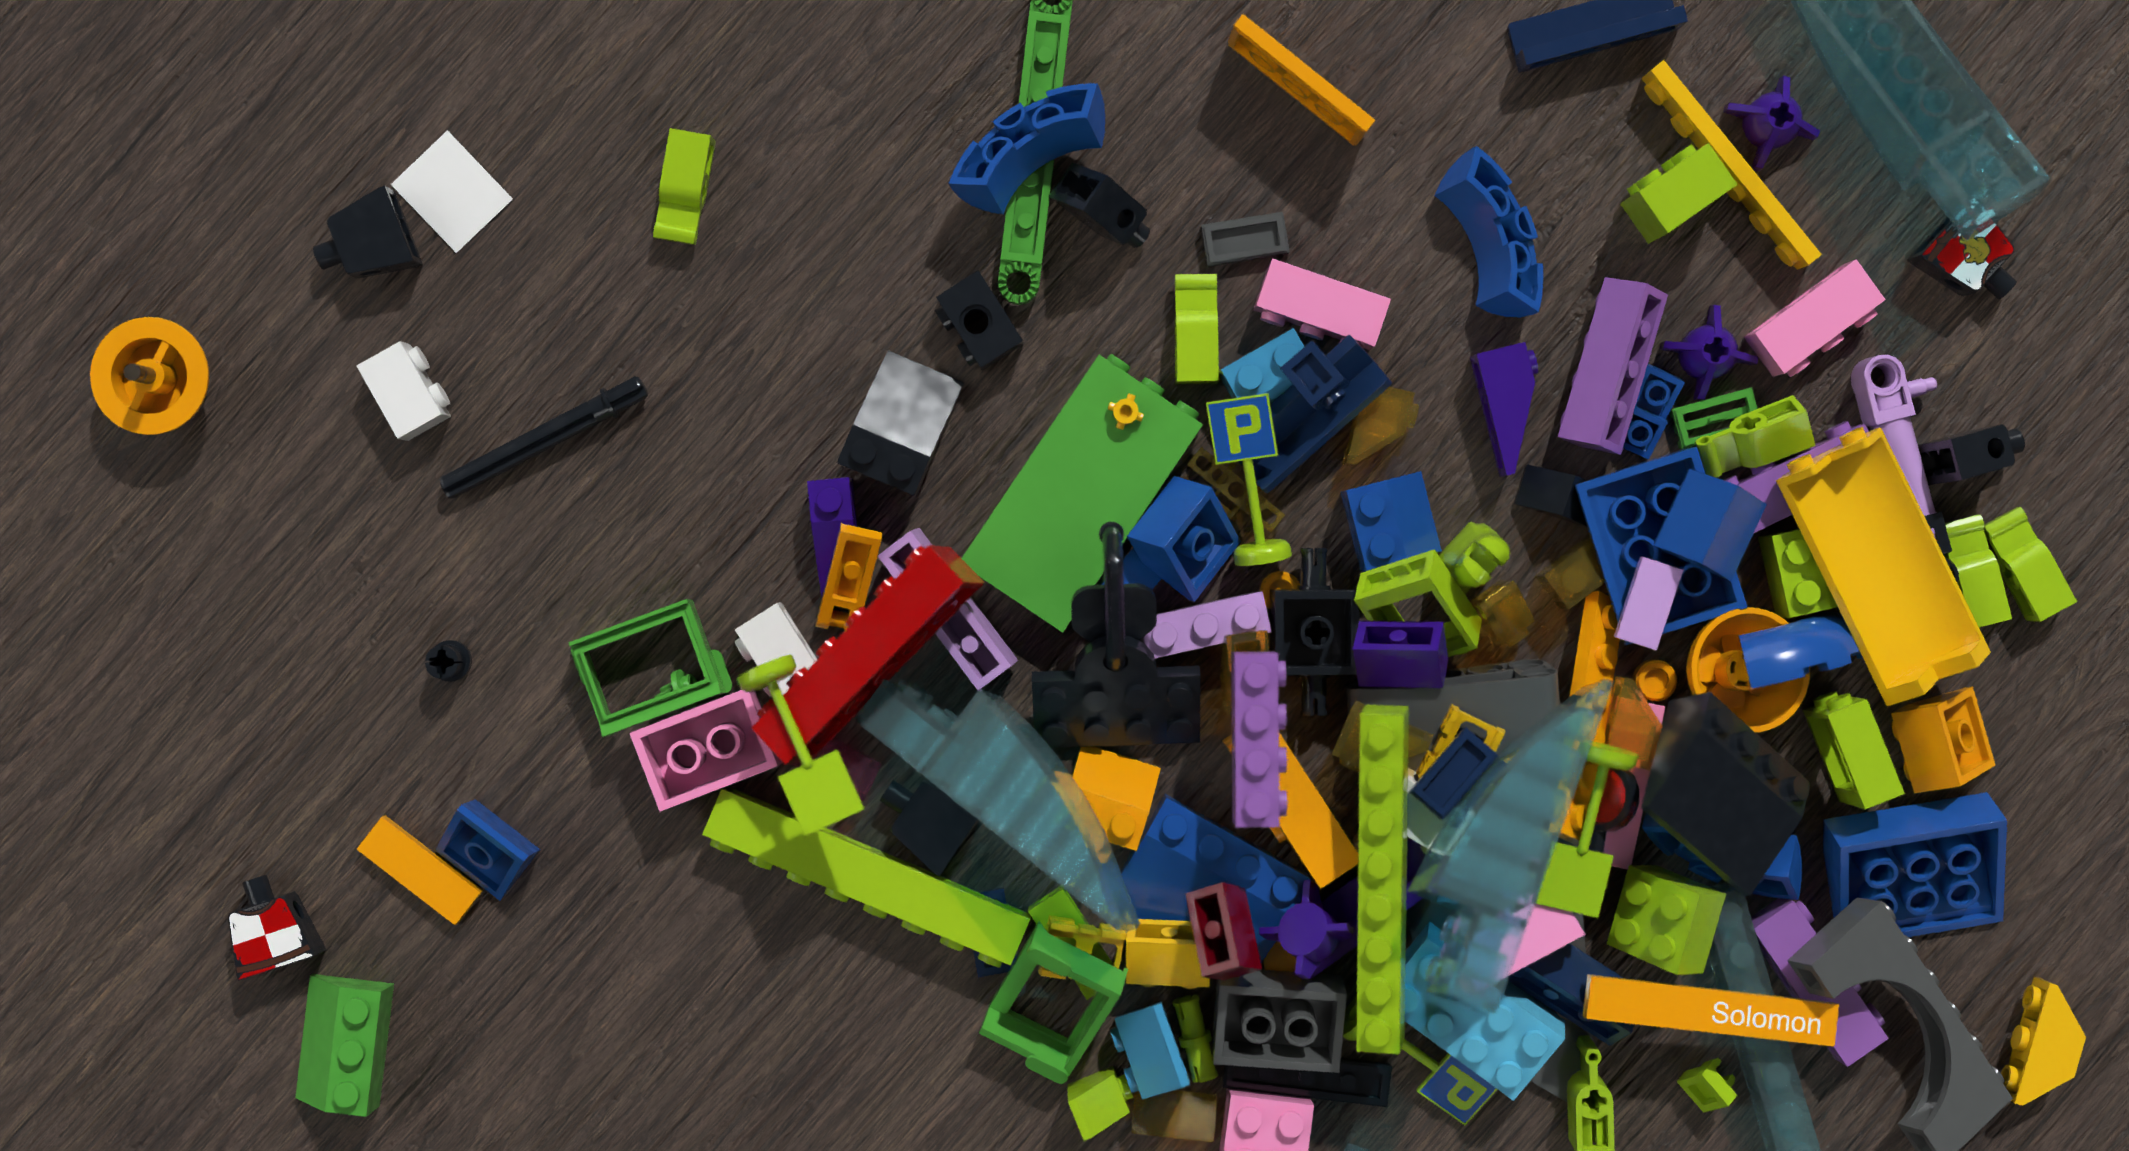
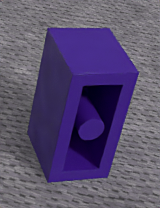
(1400, 654)

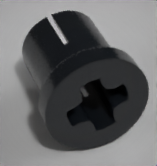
(451, 649)

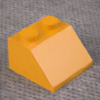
(1943, 740)
(1117, 791)

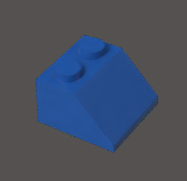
(1390, 520)
(1185, 536)

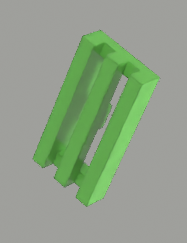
(1681, 427)

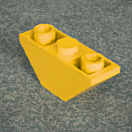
(2043, 1045)

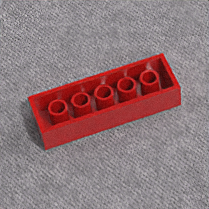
(869, 650)

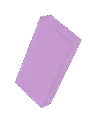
(1648, 603)

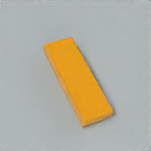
(419, 870)

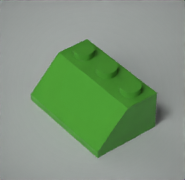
(344, 1044)

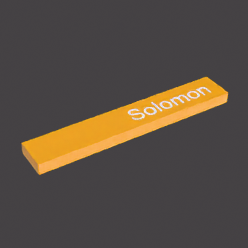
(1710, 1010)

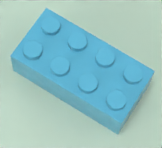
(1498, 1046)

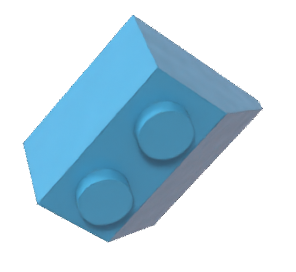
(1260, 370)
(1150, 1051)

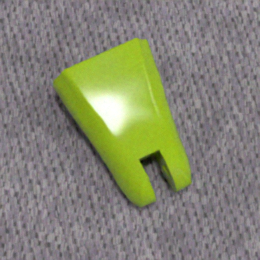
(1474, 555)

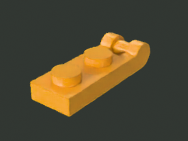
(848, 575)

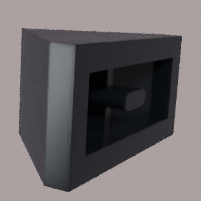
(1550, 494)

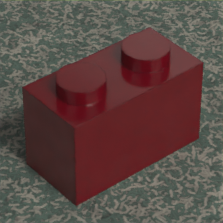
(1223, 931)

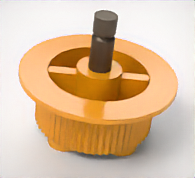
(149, 375)

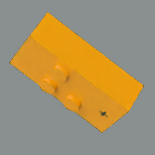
(1310, 825)

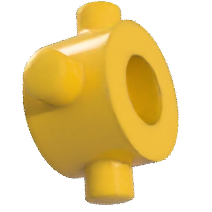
(1125, 411)

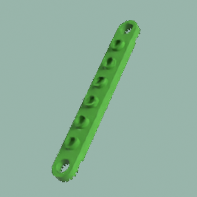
(1029, 204)

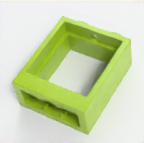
(1413, 577)
(1853, 750)

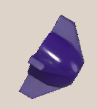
(1772, 121)
(1708, 352)
(1308, 932)

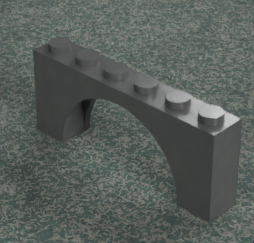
(1958, 1083)

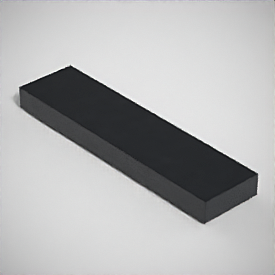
(1355, 1083)

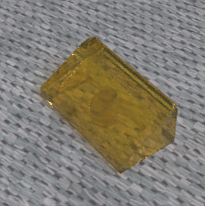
(1175, 1115)

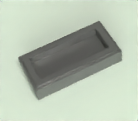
(1245, 239)

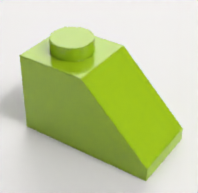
(1099, 1101)

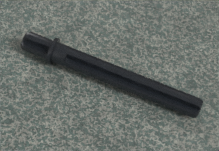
(544, 437)

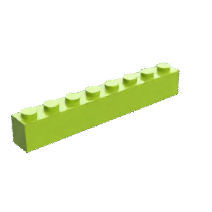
(868, 876)
(1382, 878)

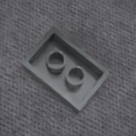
(1279, 1021)

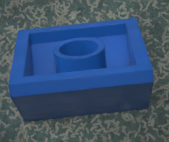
(1710, 523)
(486, 848)

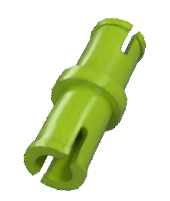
(1195, 1038)

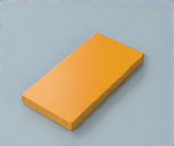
(1299, 80)

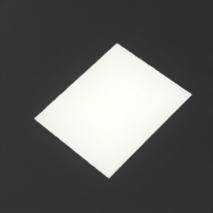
(451, 191)

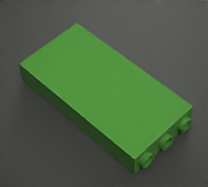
(1081, 475)

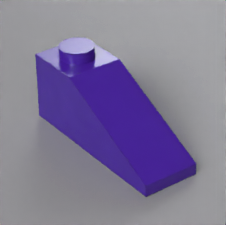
(1505, 392)
(830, 505)

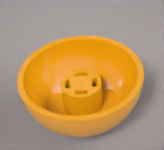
(1710, 665)

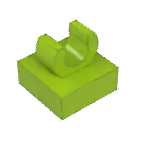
(1707, 1086)

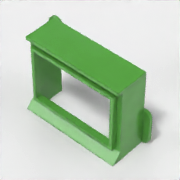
(713, 666)
(1045, 1049)

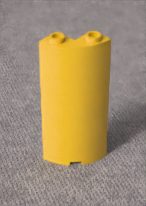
(1883, 565)

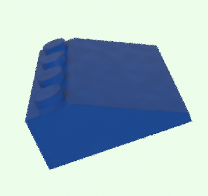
(1623, 522)
(1191, 852)
(1927, 861)

